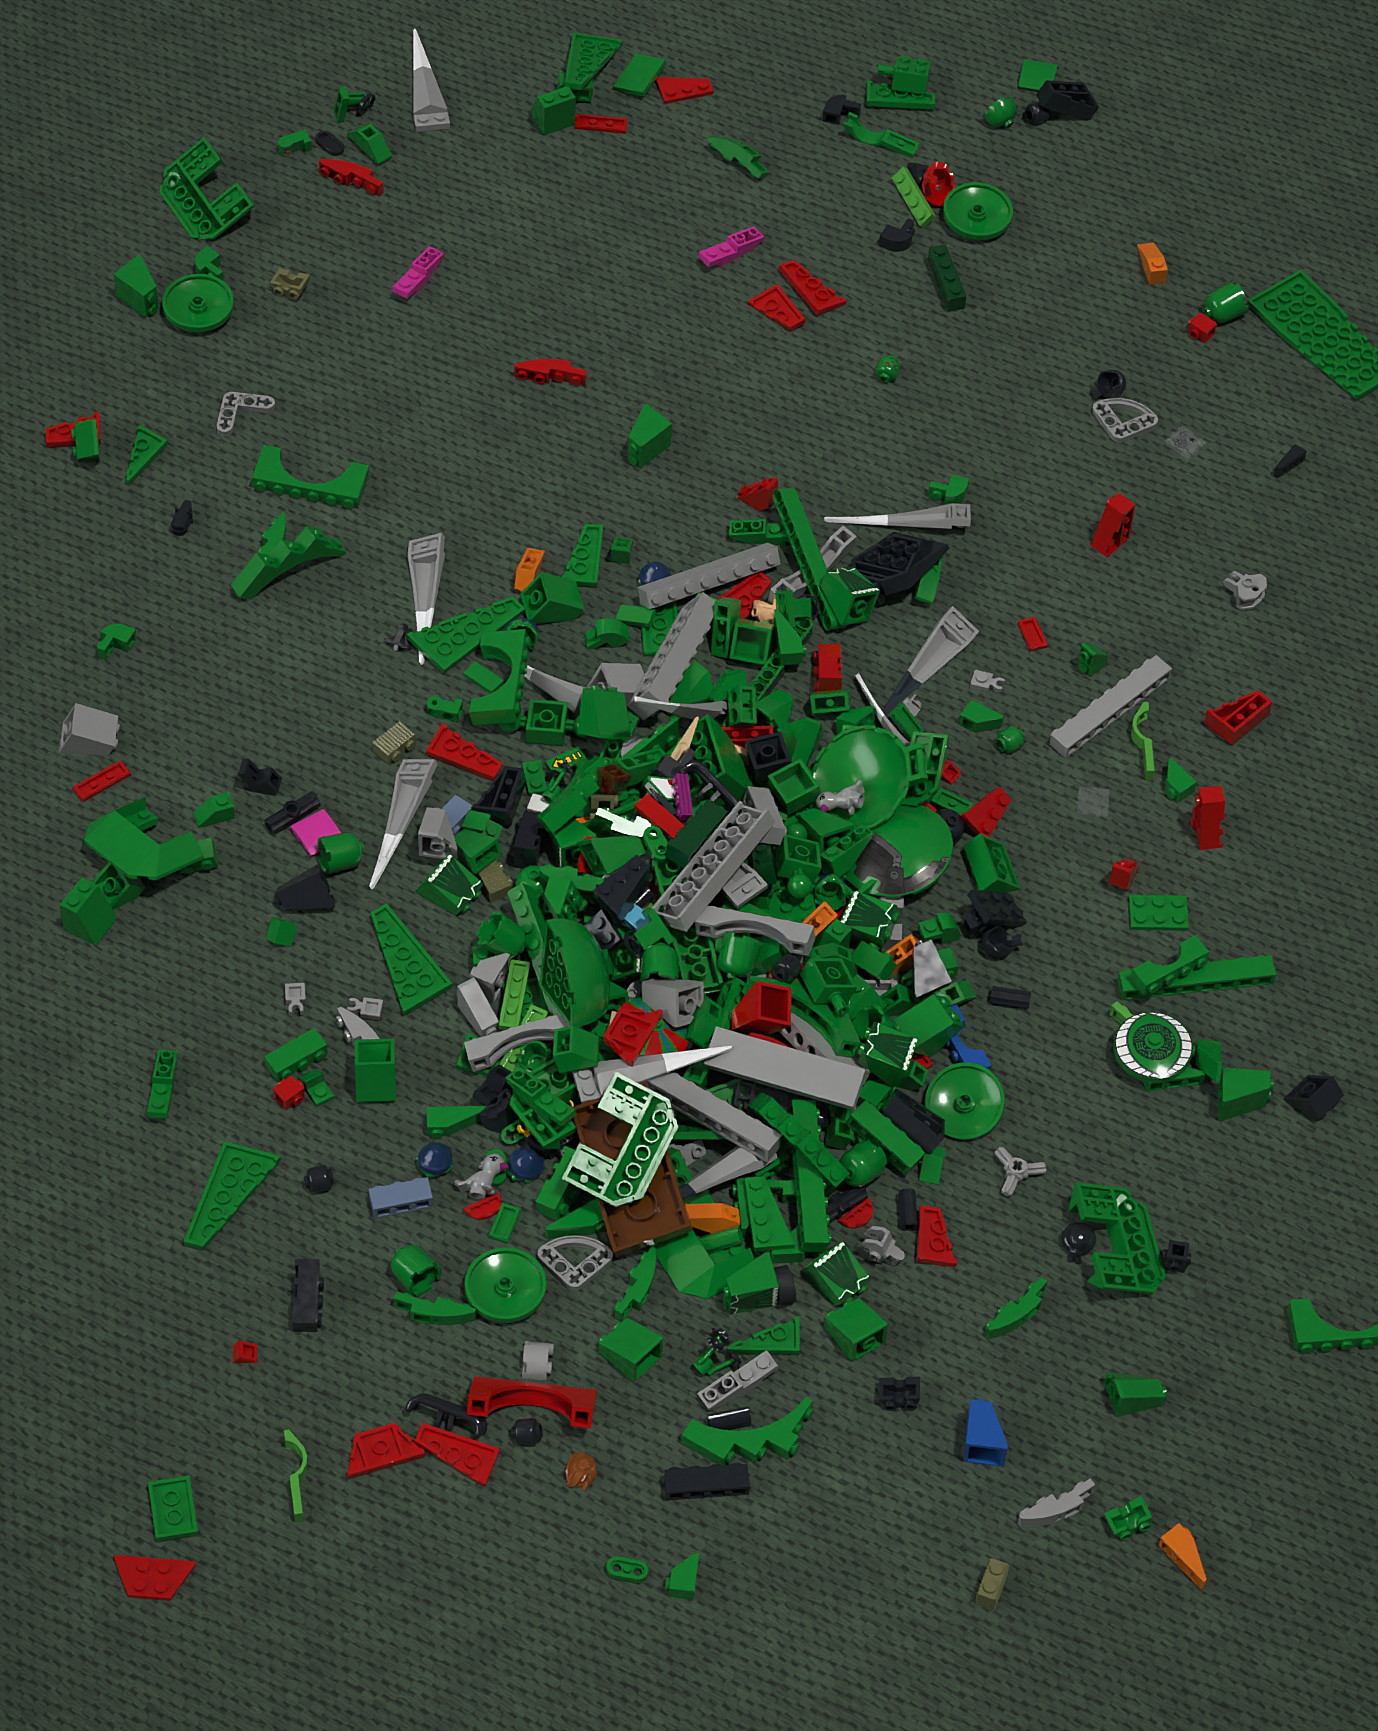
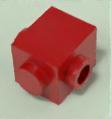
(1202, 327)
(289, 1092)

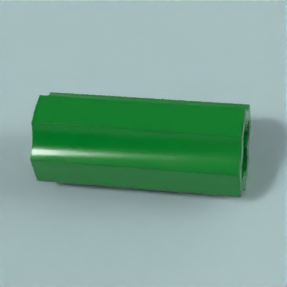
(722, 1239)

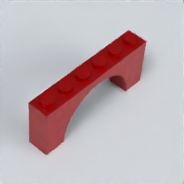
(493, 1393)

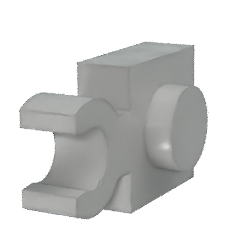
(984, 680)
(295, 996)
(368, 1009)

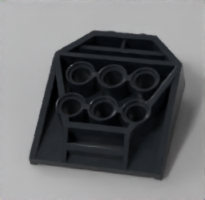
(898, 562)

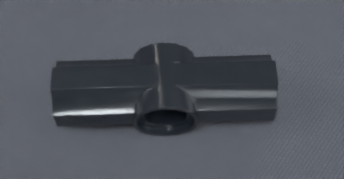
(286, 816)
(844, 1202)

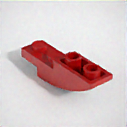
(347, 172)
(545, 369)

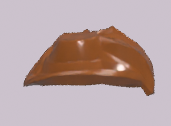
(580, 1470)

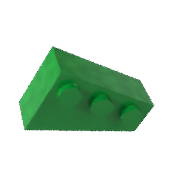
(556, 1193)

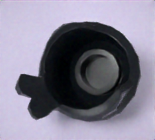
(1109, 380)
(999, 943)
(1078, 1240)

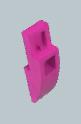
(733, 248)
(420, 272)

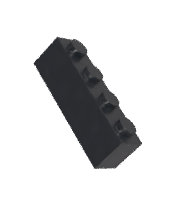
(706, 1481)

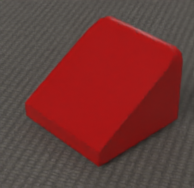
(950, 772)
(244, 1352)

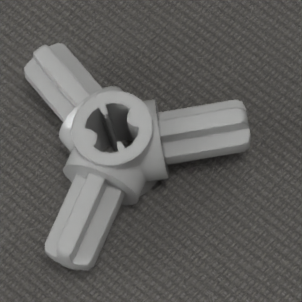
(1011, 1167)

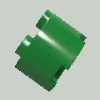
(1129, 1519)

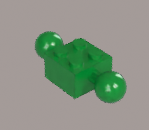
(545, 723)
(798, 860)

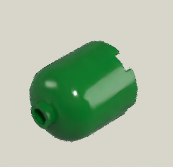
(1226, 303)
(339, 852)
(501, 935)
(738, 955)
(659, 962)
(865, 1017)
(863, 1163)
(415, 1269)

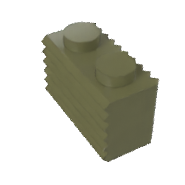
(394, 743)
(494, 881)
(992, 1584)

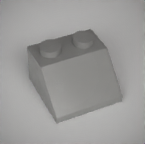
(491, 974)

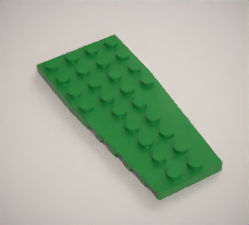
(1319, 331)

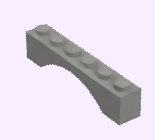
(833, 551)
(794, 936)
(486, 1050)

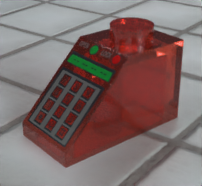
(612, 779)

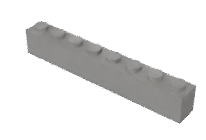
(708, 575)
(1110, 706)
(717, 1115)

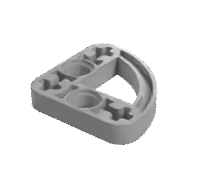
(1107, 404)
(571, 1271)

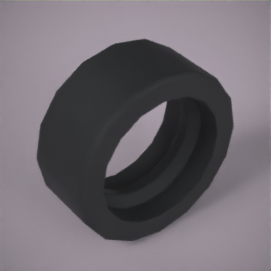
(786, 1285)

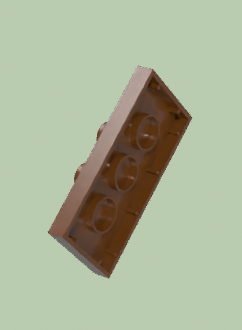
(644, 1221)

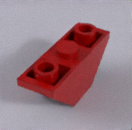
(759, 494)
(1123, 873)

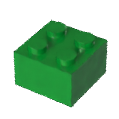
(752, 641)
(794, 786)

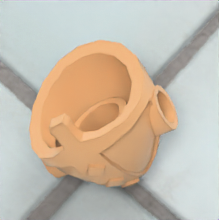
(763, 611)

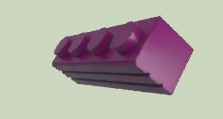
(683, 796)

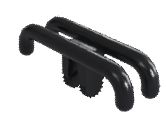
(713, 783)
(450, 1408)

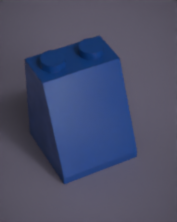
(984, 1436)

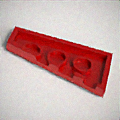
(462, 754)
(462, 1453)

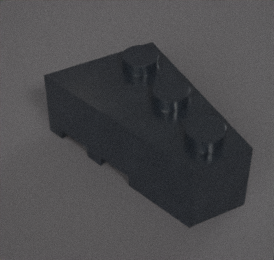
(1068, 98)
(503, 796)
(528, 841)
(623, 888)
(915, 1120)
(307, 1296)

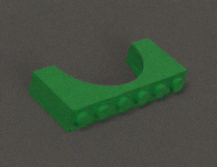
(344, 490)
(504, 703)
(1313, 1333)

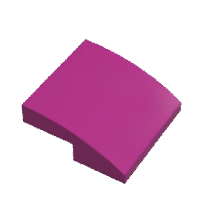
(313, 827)

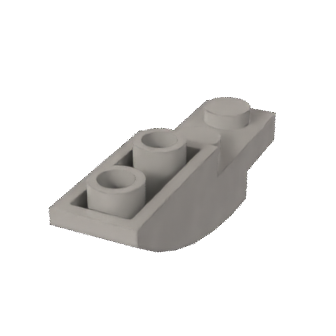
(354, 1026)
(738, 1383)
(1053, 1510)

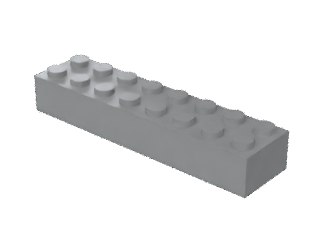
(674, 654)

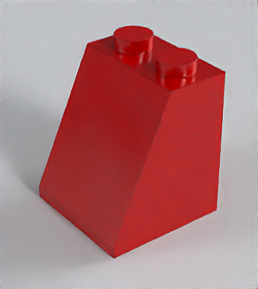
(763, 1009)

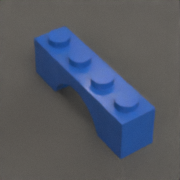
(962, 1053)

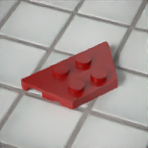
(631, 1032)
(381, 1449)
(152, 1576)

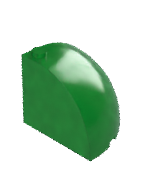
(720, 756)
(574, 972)

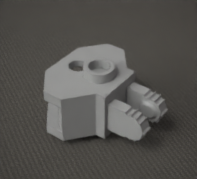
(1247, 589)
(880, 1246)

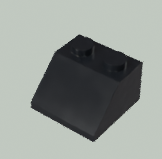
(766, 755)
(1315, 1096)

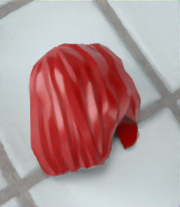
(937, 176)

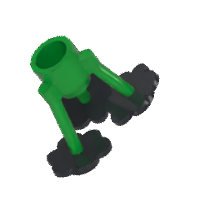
(556, 778)
(704, 1363)

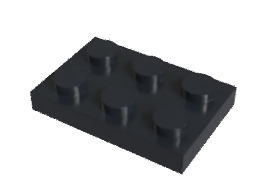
(997, 908)
(604, 931)

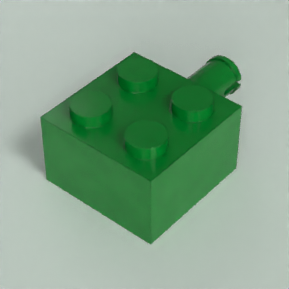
(908, 74)

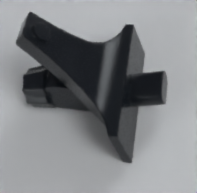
(400, 639)

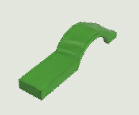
(1143, 742)
(293, 1443)

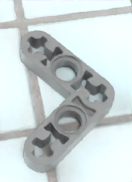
(239, 404)

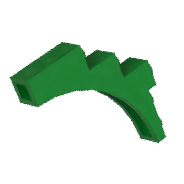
(286, 554)
(574, 795)
(834, 1028)
(800, 1138)
(751, 1444)

